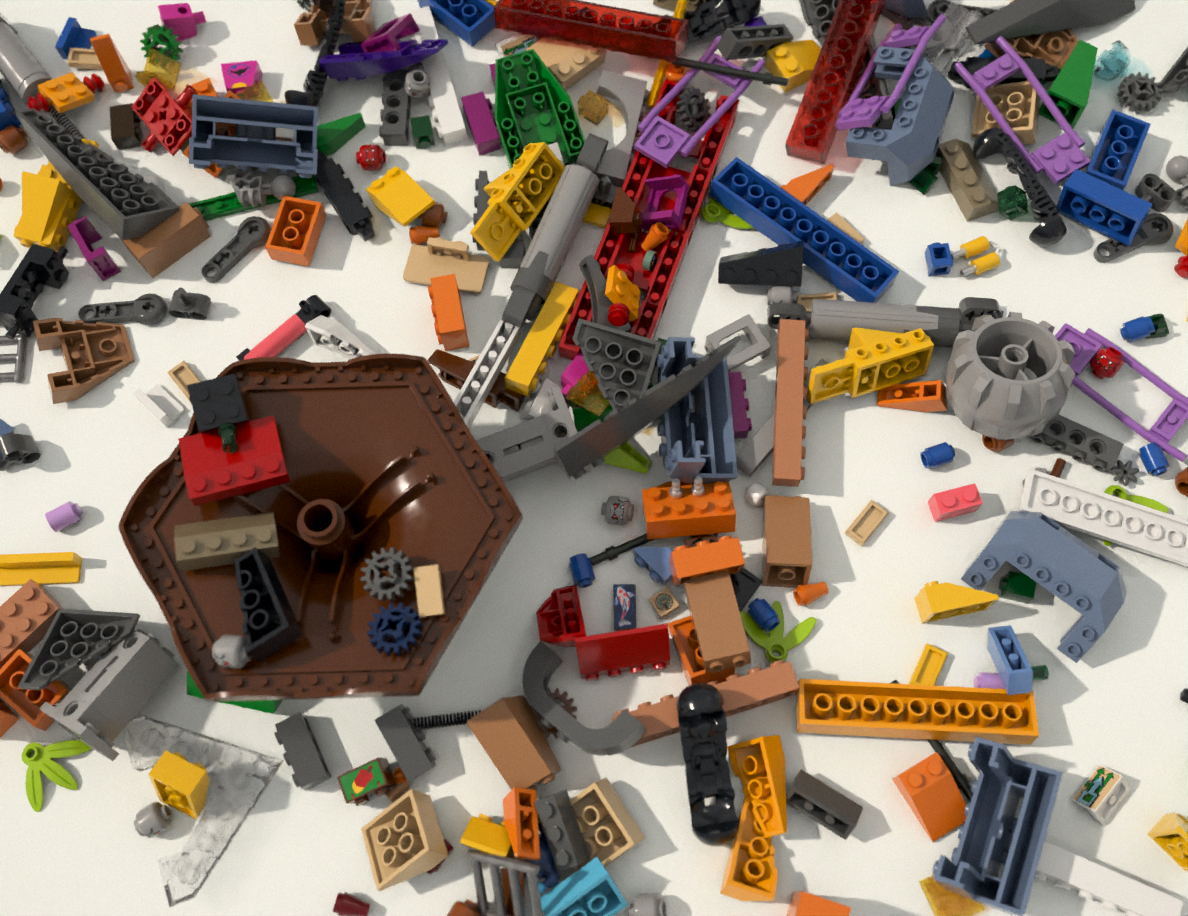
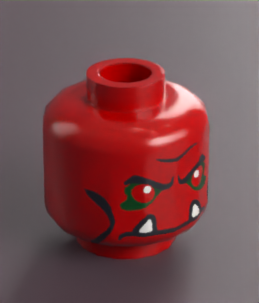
(371, 157)
(1106, 362)

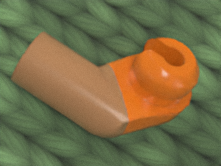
(401, 785)

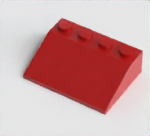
(221, 475)
(623, 652)

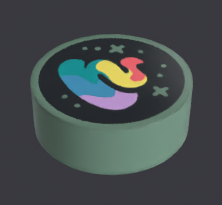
(650, 260)

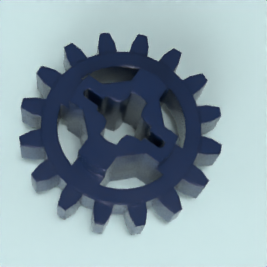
(394, 641)

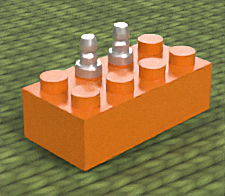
(688, 509)

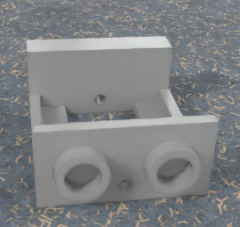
(760, 345)

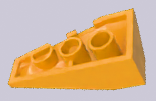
(762, 773)
(751, 863)

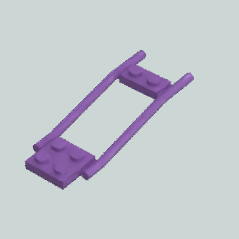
(865, 112)
(664, 140)
(1055, 158)
(1167, 424)

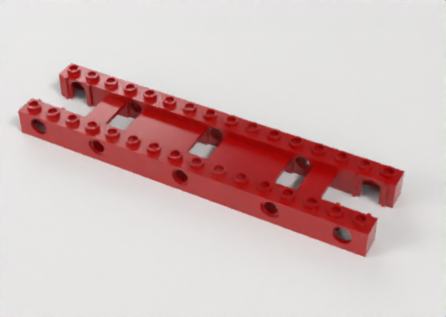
(671, 252)

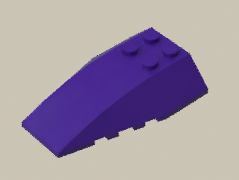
(356, 63)

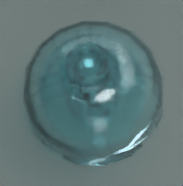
(1113, 62)

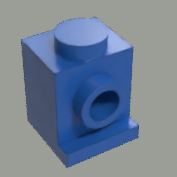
(938, 259)

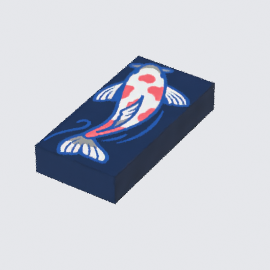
(624, 606)

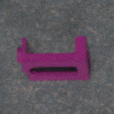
(386, 35)
(659, 187)
(98, 259)

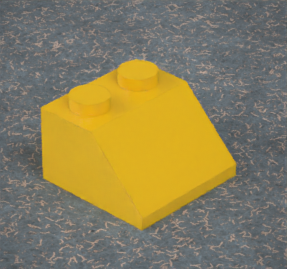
(487, 836)

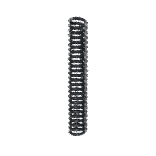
(453, 721)

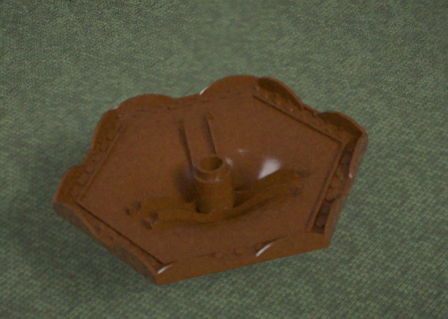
(370, 467)

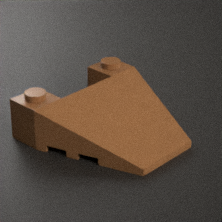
(357, 21)
(1052, 47)
(89, 352)

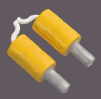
(980, 264)

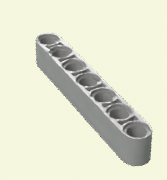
(762, 443)

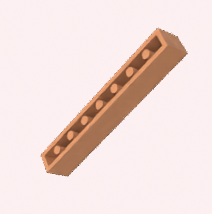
(789, 403)

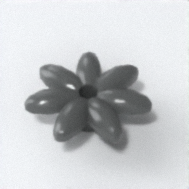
(1124, 472)

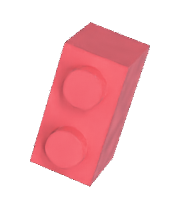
(955, 502)

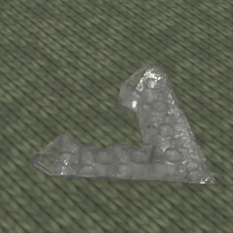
(238, 783)

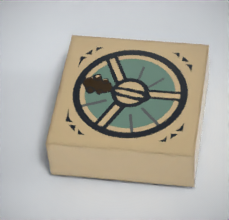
(664, 602)

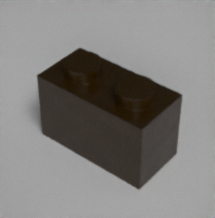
(125, 127)

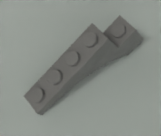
(516, 251)
(597, 285)

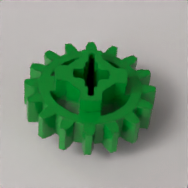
(161, 36)

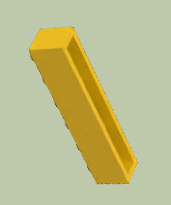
(541, 340)

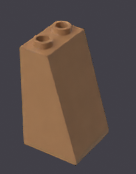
(169, 240)
(786, 541)
(717, 622)
(515, 743)

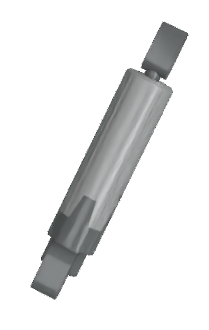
(555, 234)
(836, 318)

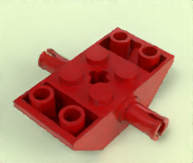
(165, 115)

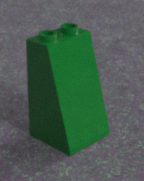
(1073, 84)

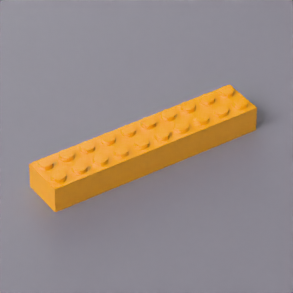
(915, 711)

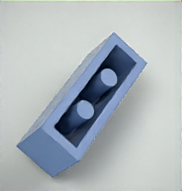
(1010, 660)

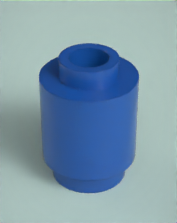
(1137, 329)
(937, 455)
(1153, 459)
(581, 570)
(763, 614)

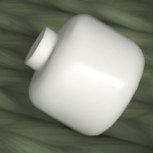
(756, 494)

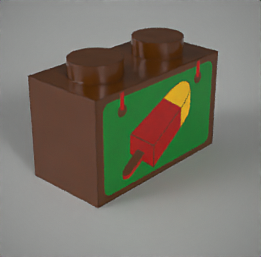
(366, 781)

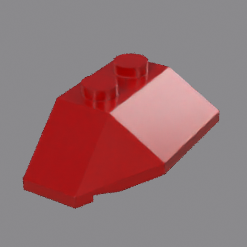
(561, 618)

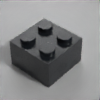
(218, 402)

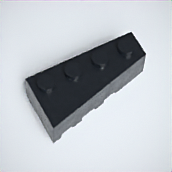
(765, 266)
(265, 608)

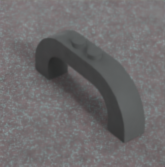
(605, 741)

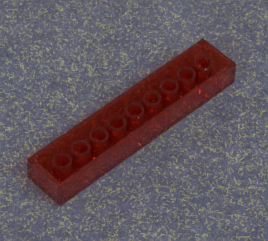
(596, 26)
(833, 79)

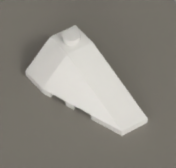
(333, 336)

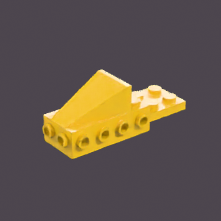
(517, 198)
(47, 207)
(872, 363)

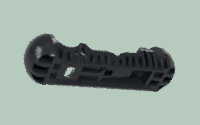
(718, 15)
(316, 79)
(1044, 209)
(707, 769)

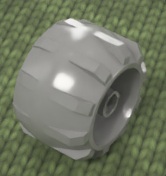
(989, 379)

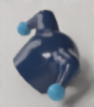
(546, 863)

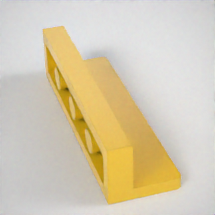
(40, 567)

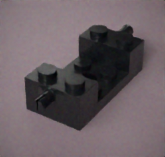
(38, 268)

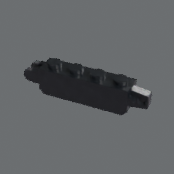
(1041, 70)
(342, 197)

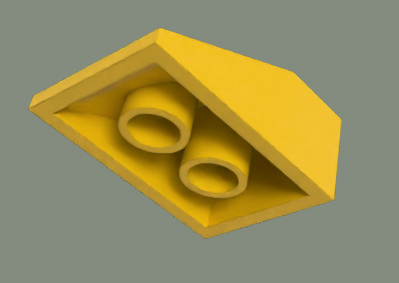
(793, 61)
(399, 196)
(950, 600)
(180, 783)
(1172, 837)

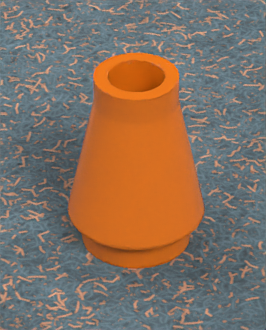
(420, 234)
(657, 234)
(809, 593)

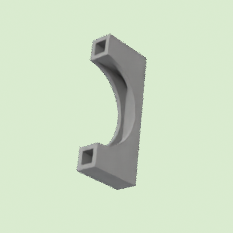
(627, 97)

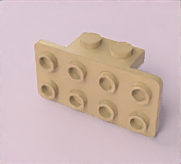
(446, 258)

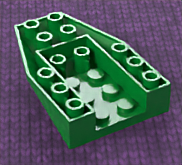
(533, 108)

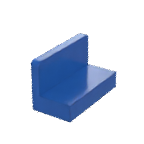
(73, 37)

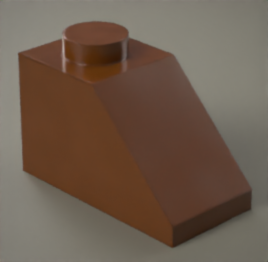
(624, 214)

